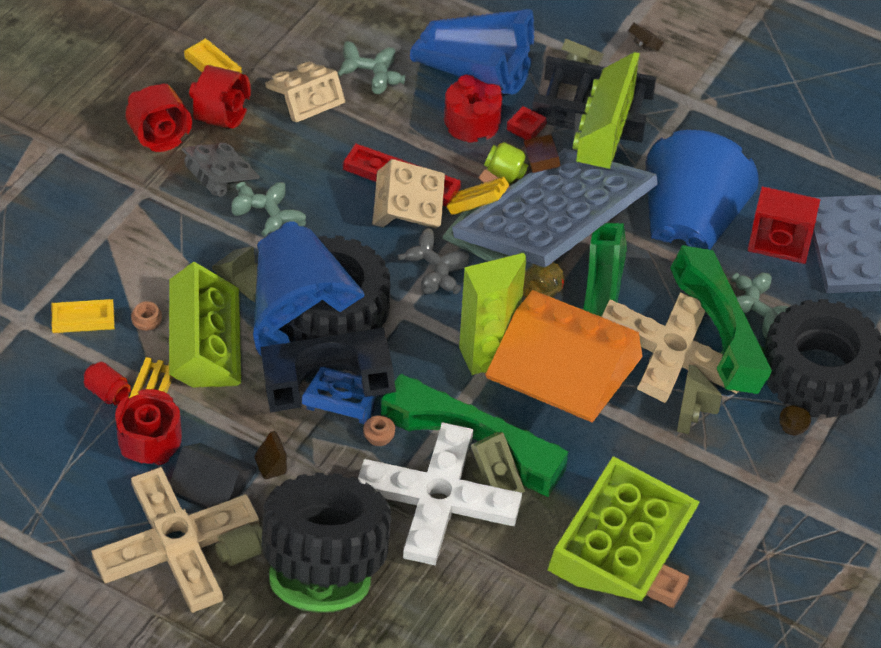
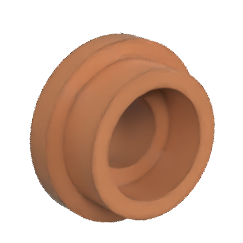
(146, 316)
(379, 437)

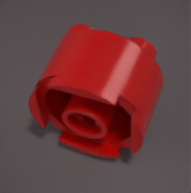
(220, 96)
(472, 109)
(158, 117)
(148, 427)

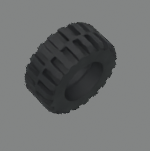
(366, 313)
(830, 329)
(326, 529)

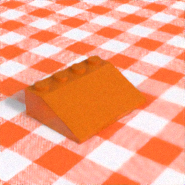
(564, 356)

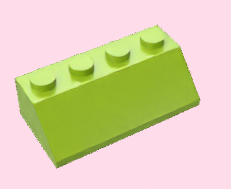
(606, 113)
(488, 303)
(204, 329)

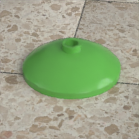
(317, 598)

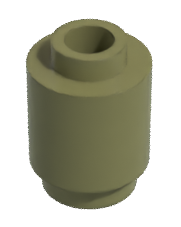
(239, 544)

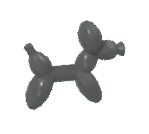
(443, 265)

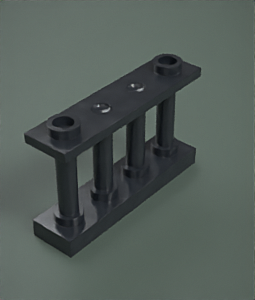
(562, 112)

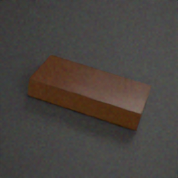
(542, 153)

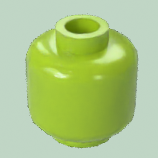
(506, 162)

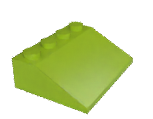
(622, 533)

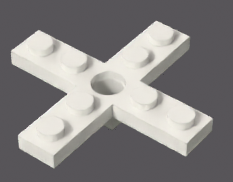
(444, 478)

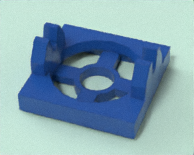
(328, 380)

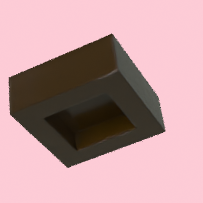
(644, 37)

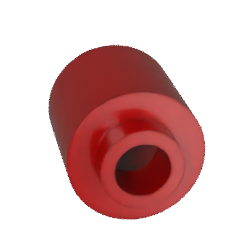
(106, 383)

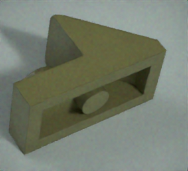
(581, 53)
(240, 270)
(697, 397)
(496, 464)

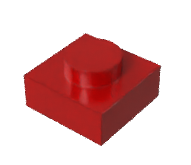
(526, 123)

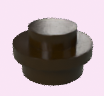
(794, 420)

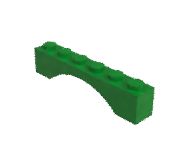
(605, 267)
(702, 277)
(424, 408)

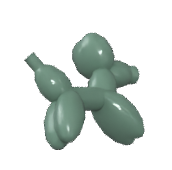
(379, 66)
(246, 199)
(751, 301)

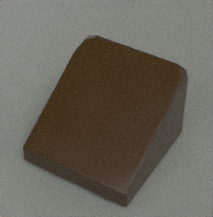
(271, 457)

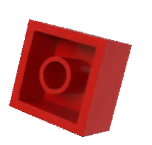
(783, 225)

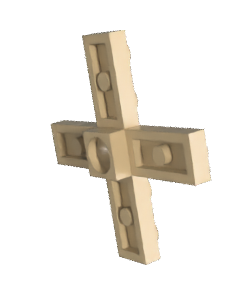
(670, 344)
(182, 554)

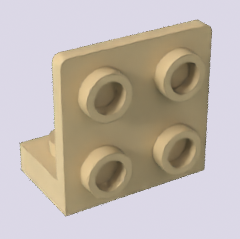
(308, 90)
(408, 194)

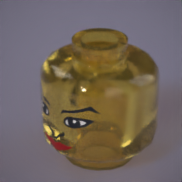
(544, 280)

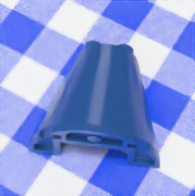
(482, 46)
(698, 186)
(294, 276)

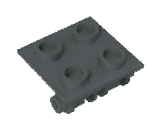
(217, 166)

